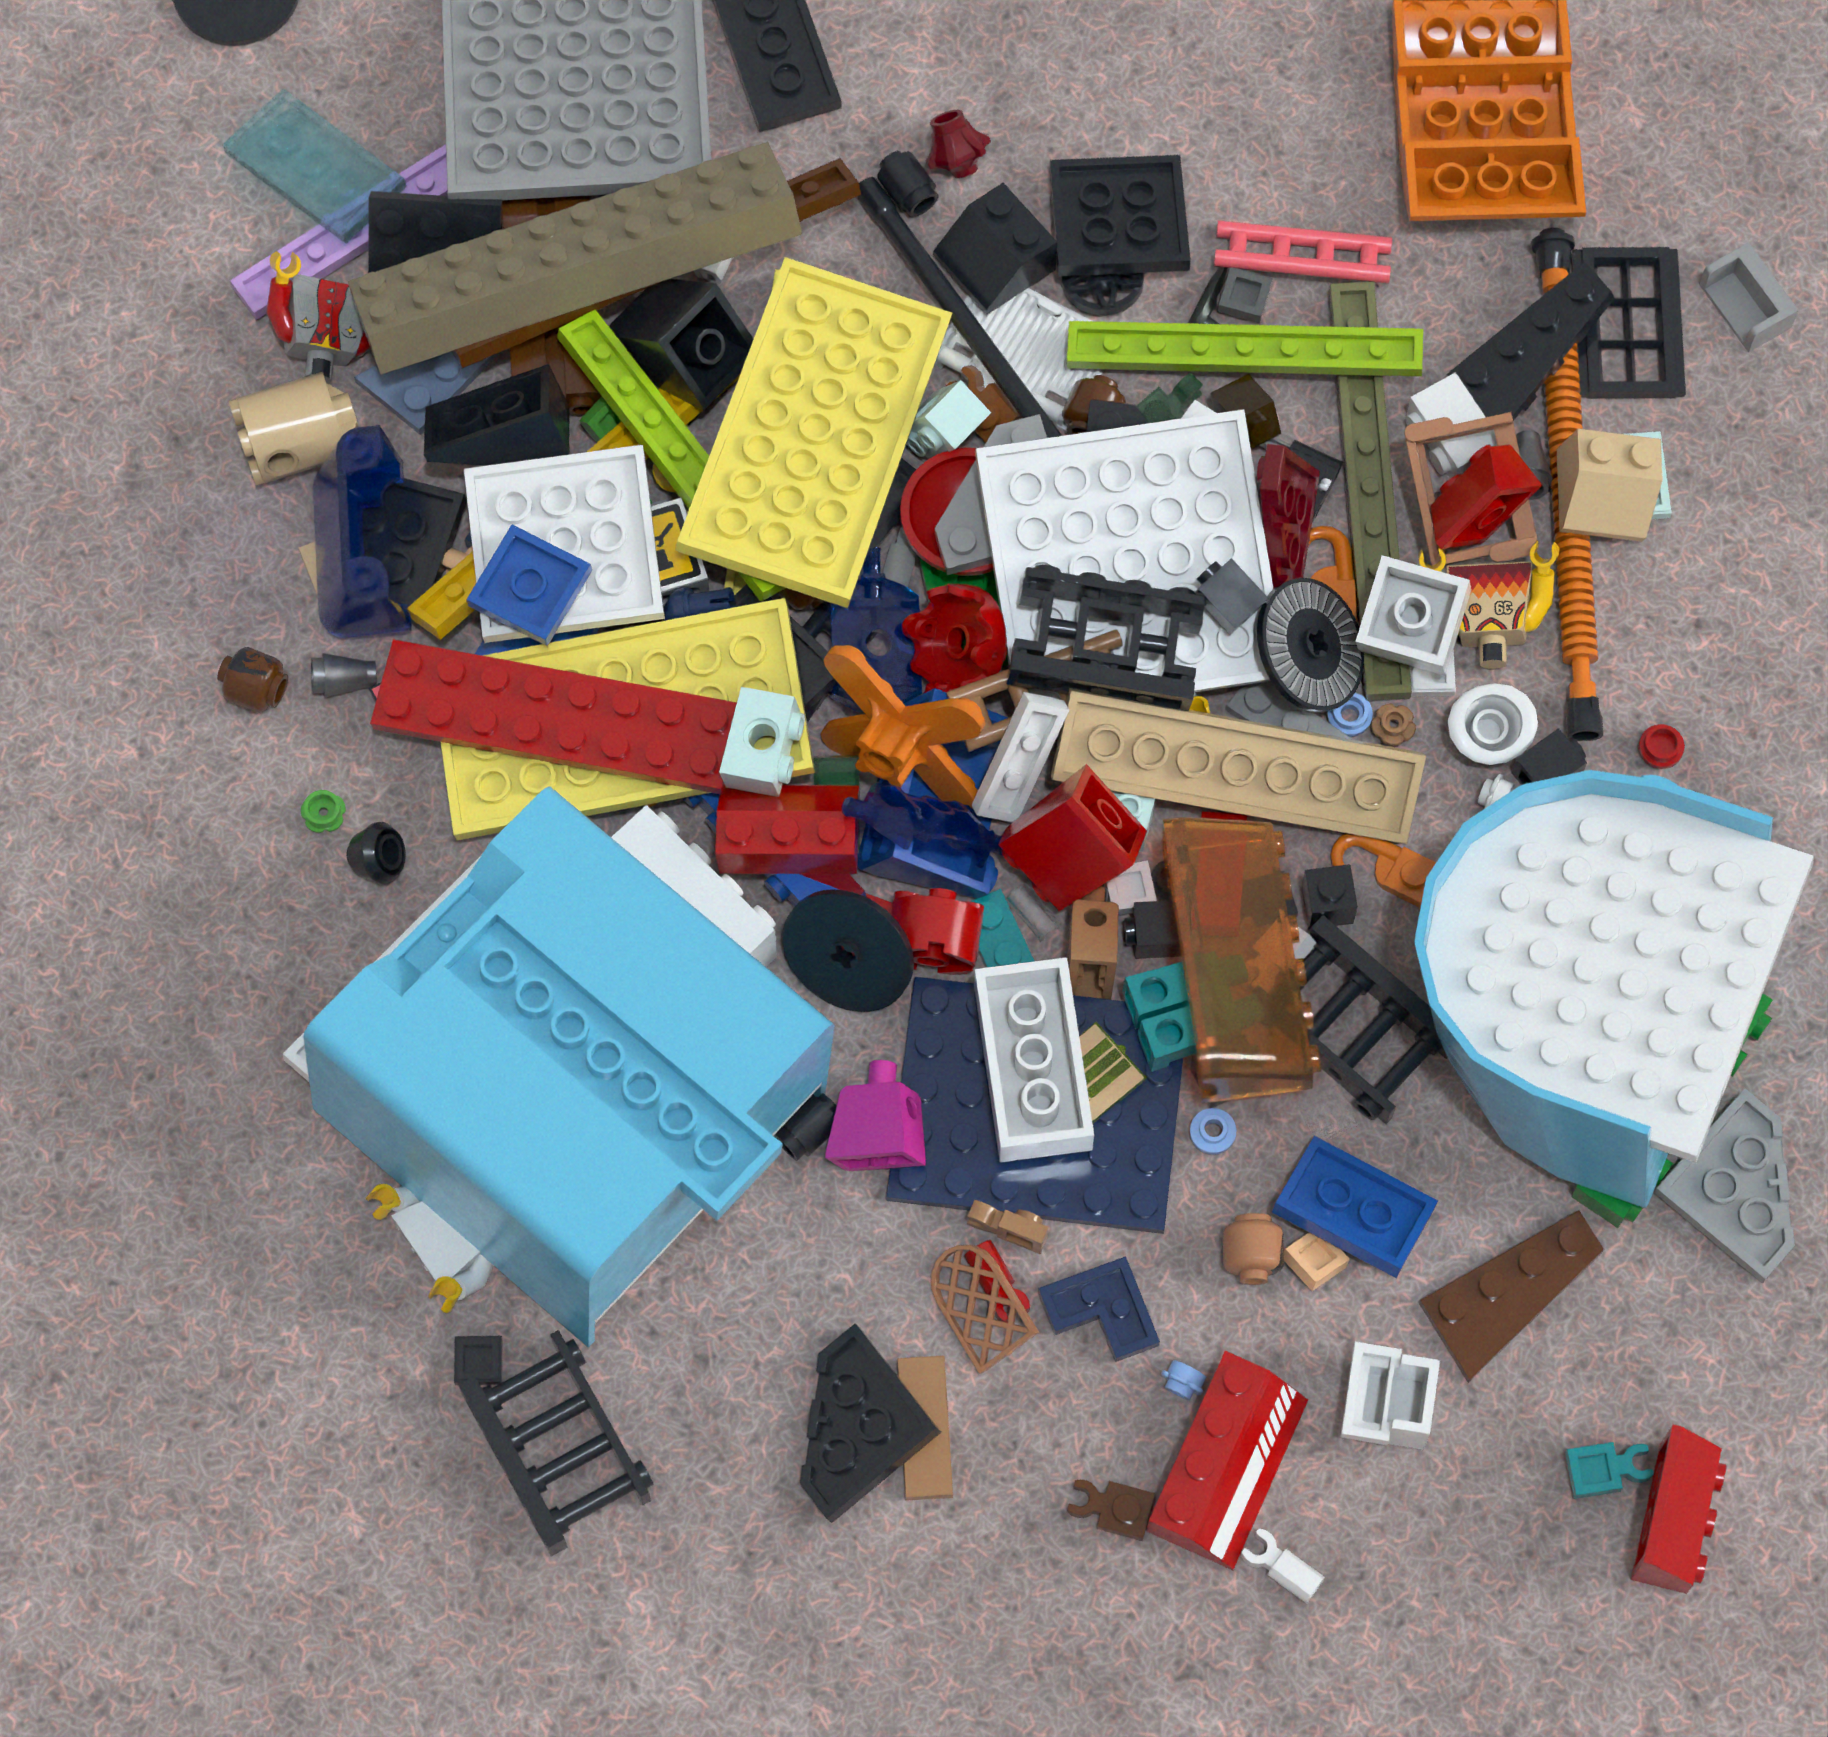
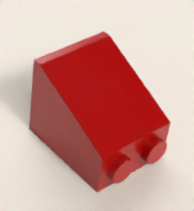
(1073, 839)

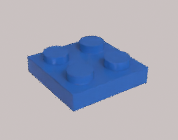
(529, 585)

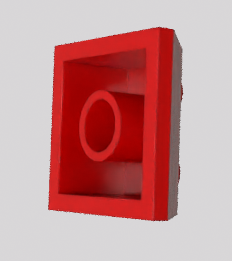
(1482, 497)

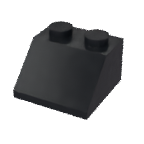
(997, 249)

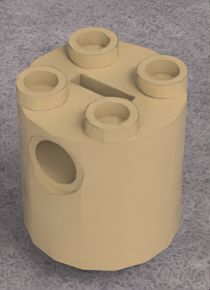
(292, 426)

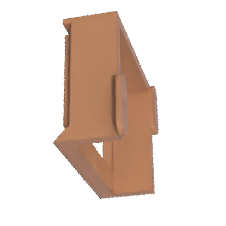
(1443, 429)

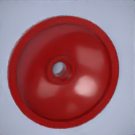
(928, 497)

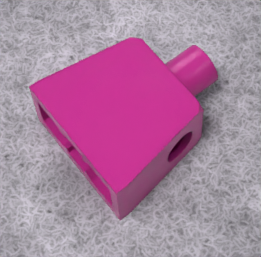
(877, 1124)

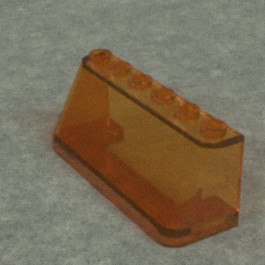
(1239, 957)

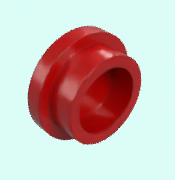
(1661, 746)

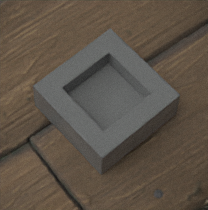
(1245, 295)

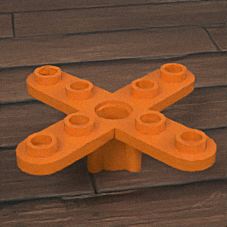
(897, 736)

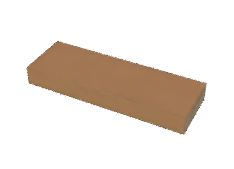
(929, 1470)

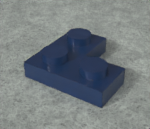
(1106, 1295)

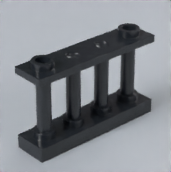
(1397, 1006)
(532, 1481)

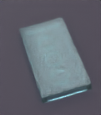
(312, 164)

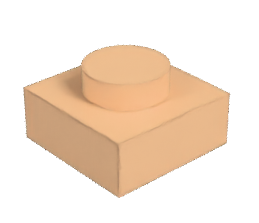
(1315, 1260)

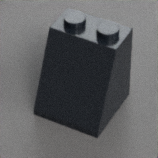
(685, 339)

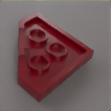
(1288, 509)

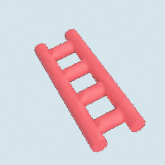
(1282, 262)

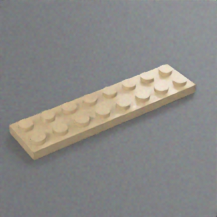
(1241, 766)

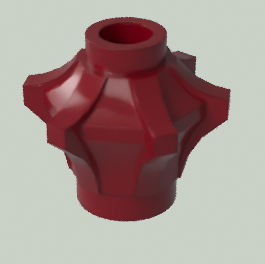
(955, 144)

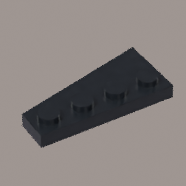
(1532, 346)

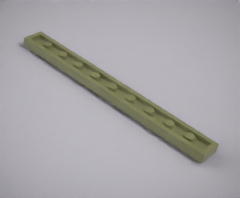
(1367, 480)

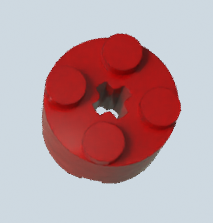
(940, 929)

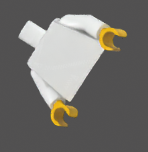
(444, 1252)

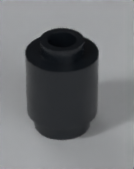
(907, 183)
(807, 1127)

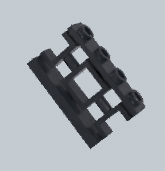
(1101, 671)

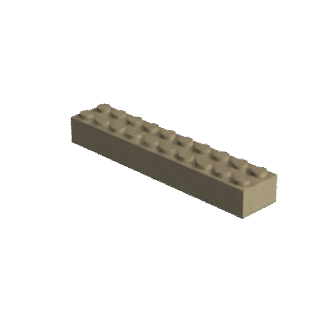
(575, 257)

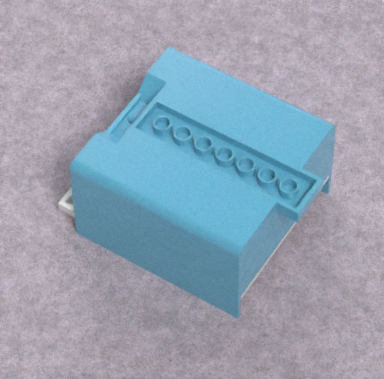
(565, 1062)

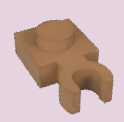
(1017, 1228)

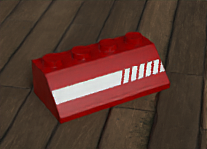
(1227, 1461)

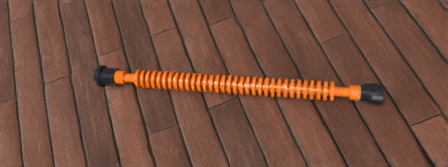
(1574, 559)

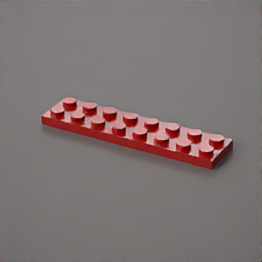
(554, 716)

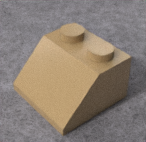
(1608, 484)

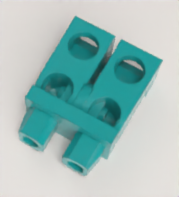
(1162, 1014)

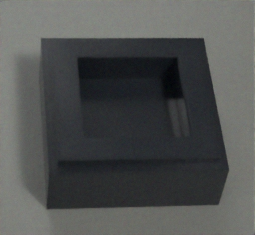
(478, 1357)

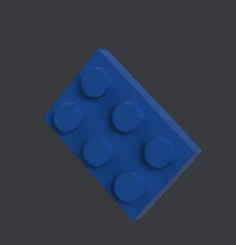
(1355, 1206)

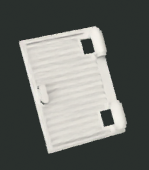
(1031, 343)

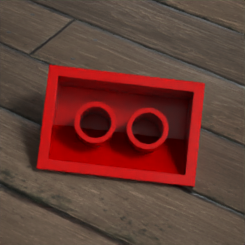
(787, 833)
(1679, 1511)

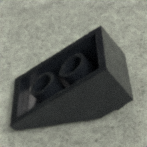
(500, 422)

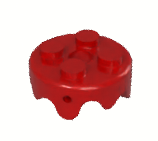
(941, 628)

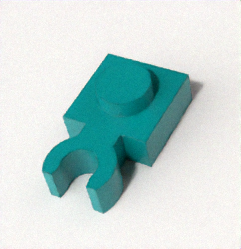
(1599, 1471)

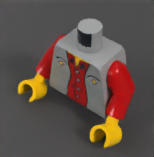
(314, 318)

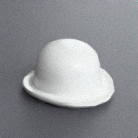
(1492, 723)

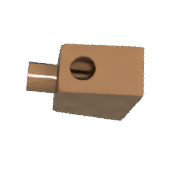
(1093, 945)

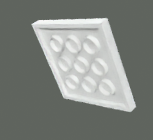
(586, 506)

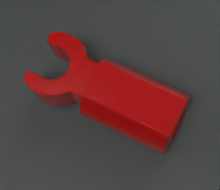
(987, 1282)

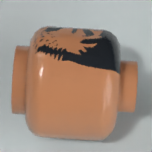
(1253, 1248)

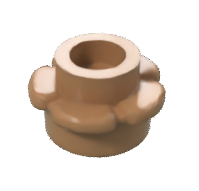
(1393, 736)

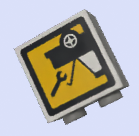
(675, 567)

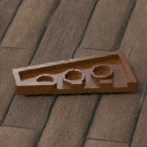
(1500, 1298)

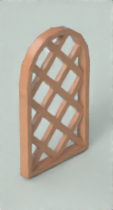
(1013, 1301)

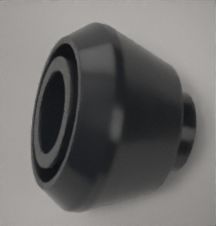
(377, 853)

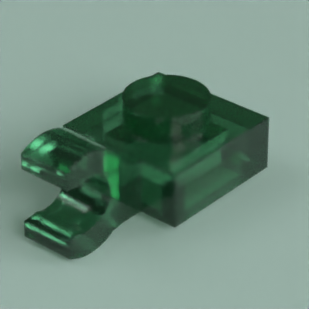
(1164, 407)

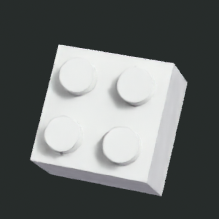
(1413, 615)

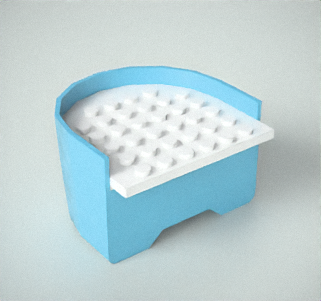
(1603, 966)

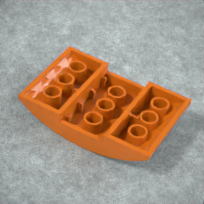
(1486, 110)

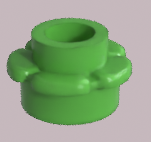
(323, 800)

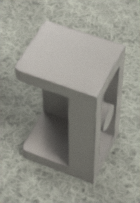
(1748, 297)

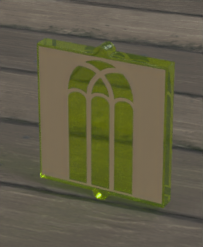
(1107, 1071)

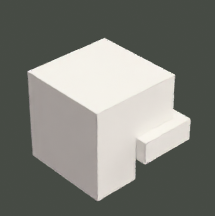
(1389, 1397)

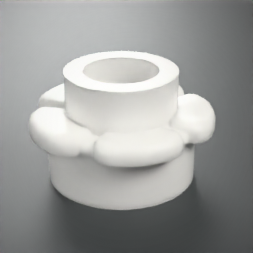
(1494, 790)

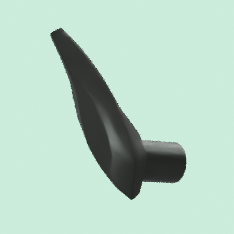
(1208, 299)

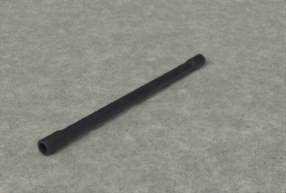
(885, 213)

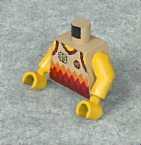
(1502, 602)

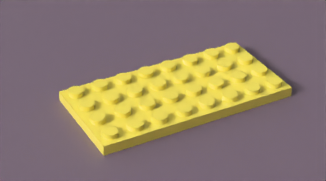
(814, 432)
(691, 654)

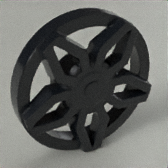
(1103, 286)

